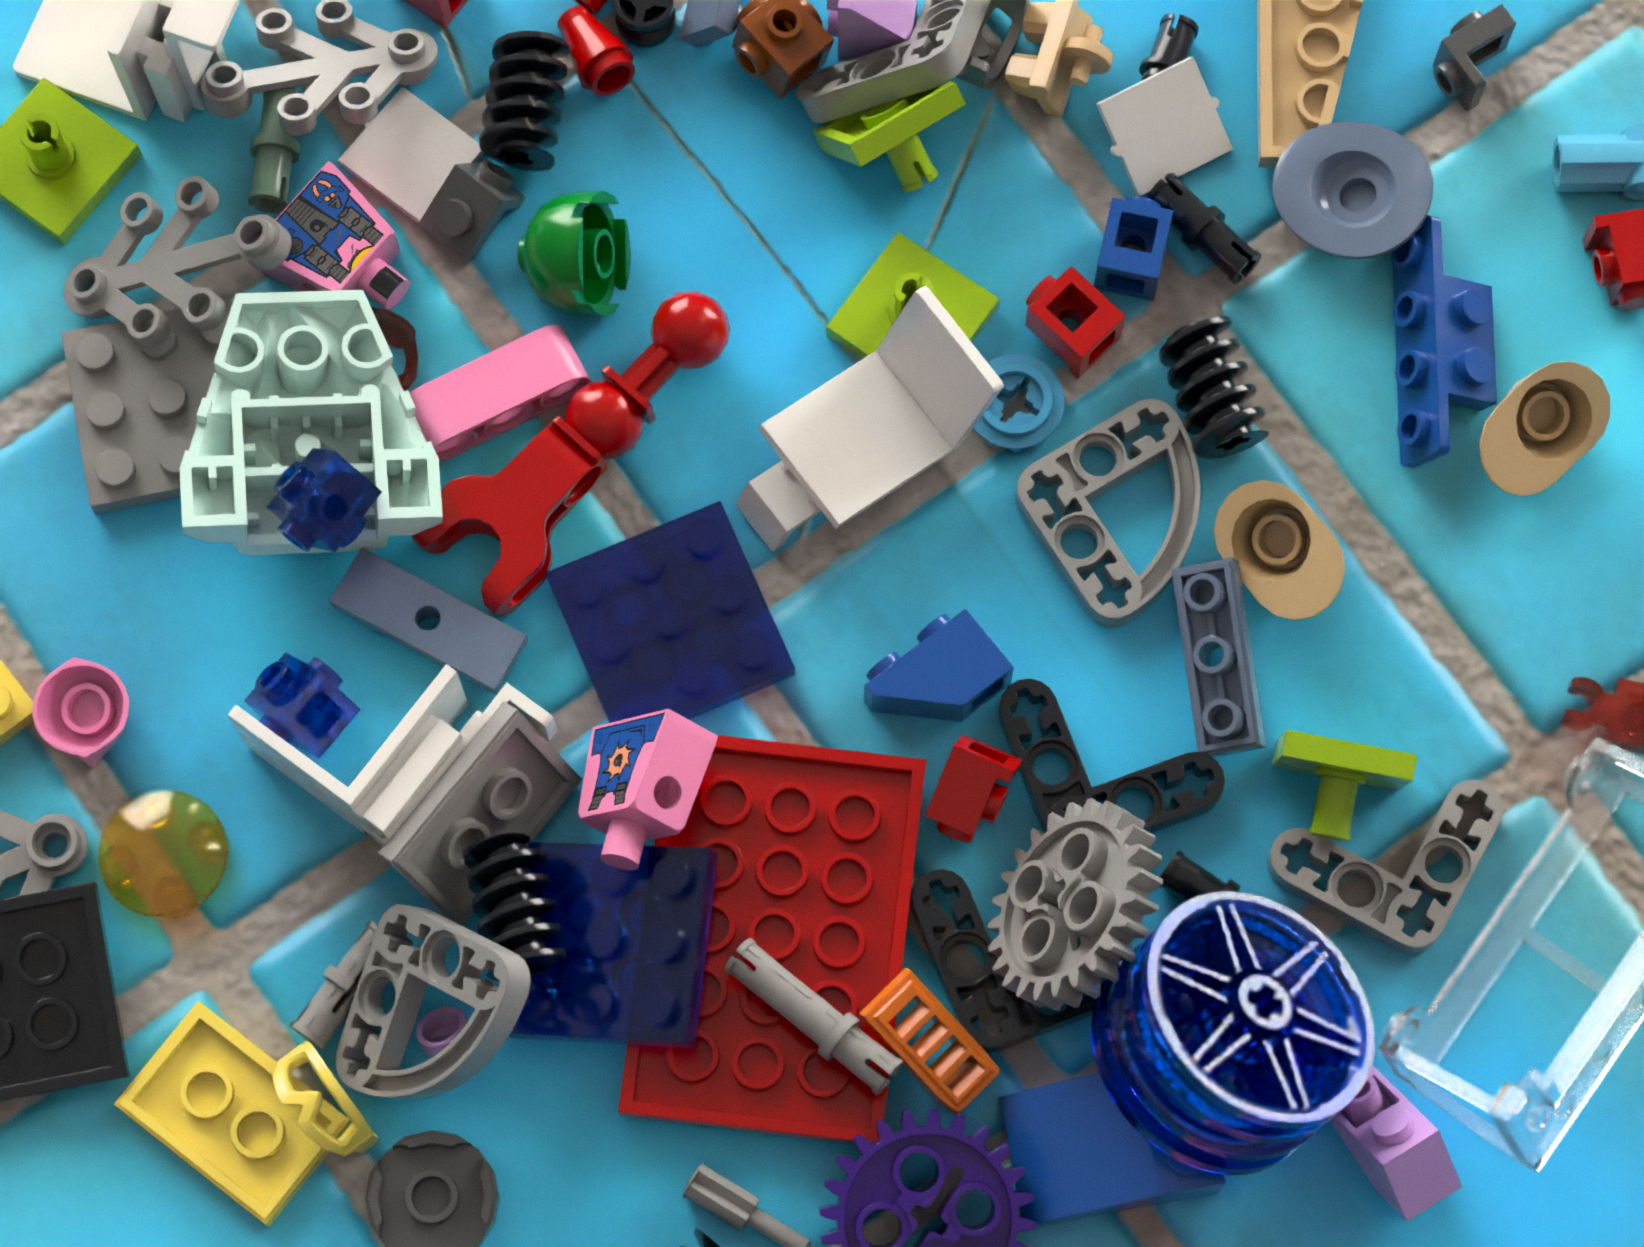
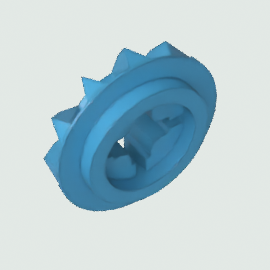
(1043, 398)

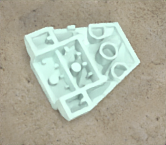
(296, 379)

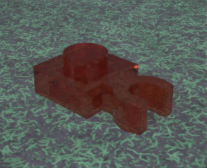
(1618, 712)

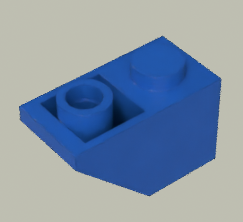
(943, 676)

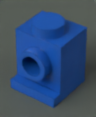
(1128, 270)

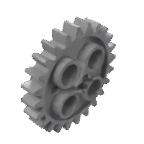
(1074, 904)

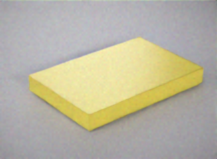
(219, 1111)

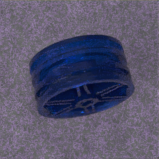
(1226, 1004)

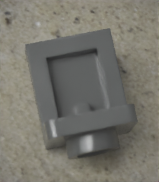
(1470, 44)
(470, 207)

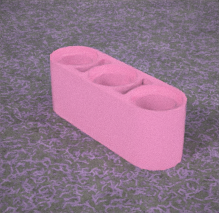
(498, 391)

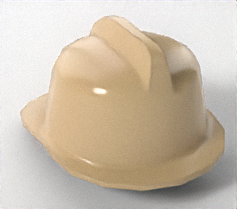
(1544, 427)
(1281, 549)

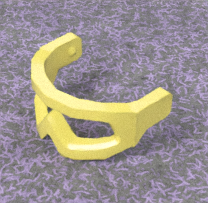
(358, 1135)

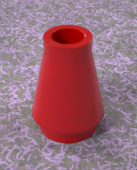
(597, 54)

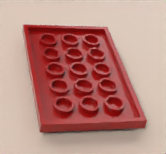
(822, 881)

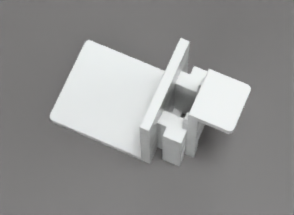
(127, 51)
(872, 424)
(404, 764)

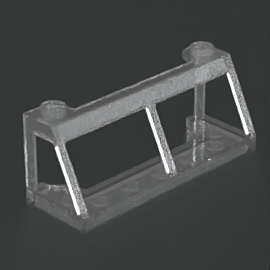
(1540, 1106)

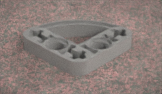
(1080, 488)
(411, 971)

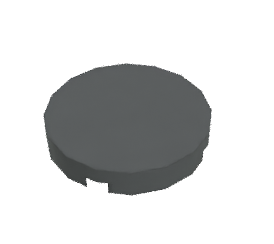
(432, 1193)

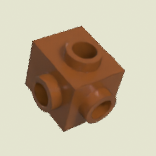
(781, 42)

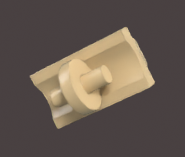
(1066, 55)

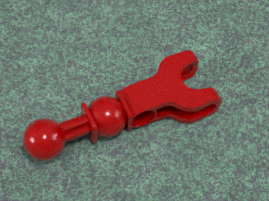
(569, 455)

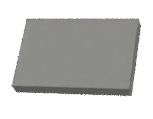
(495, 786)

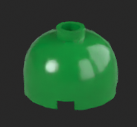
(577, 253)

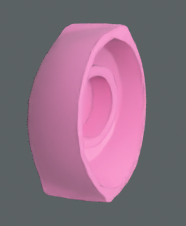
(81, 709)

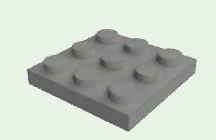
(138, 405)

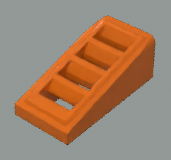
(959, 1071)

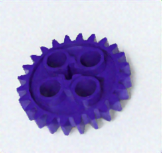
(876, 1184)

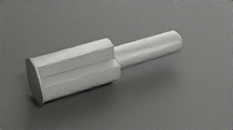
(738, 1207)

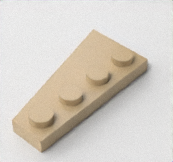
(1299, 67)

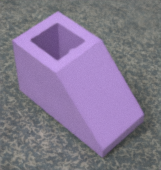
(870, 24)
(1396, 1147)

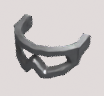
(978, 71)

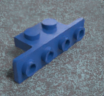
(1440, 345)

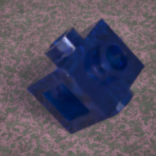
(322, 501)
(302, 703)

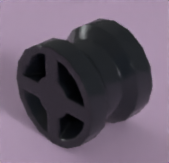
(641, 32)

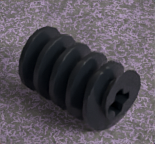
(522, 99)
(1209, 389)
(508, 899)

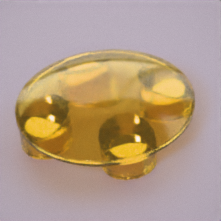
(163, 854)

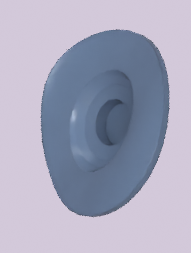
(1353, 189)

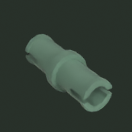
(273, 156)

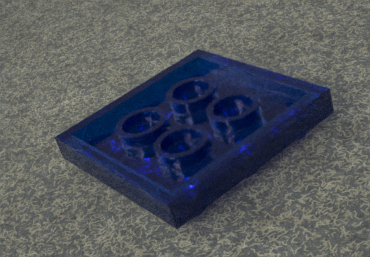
(671, 619)
(629, 946)

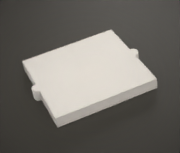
(1164, 125)
(408, 153)

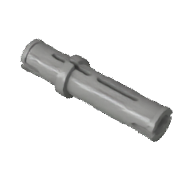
(815, 1017)

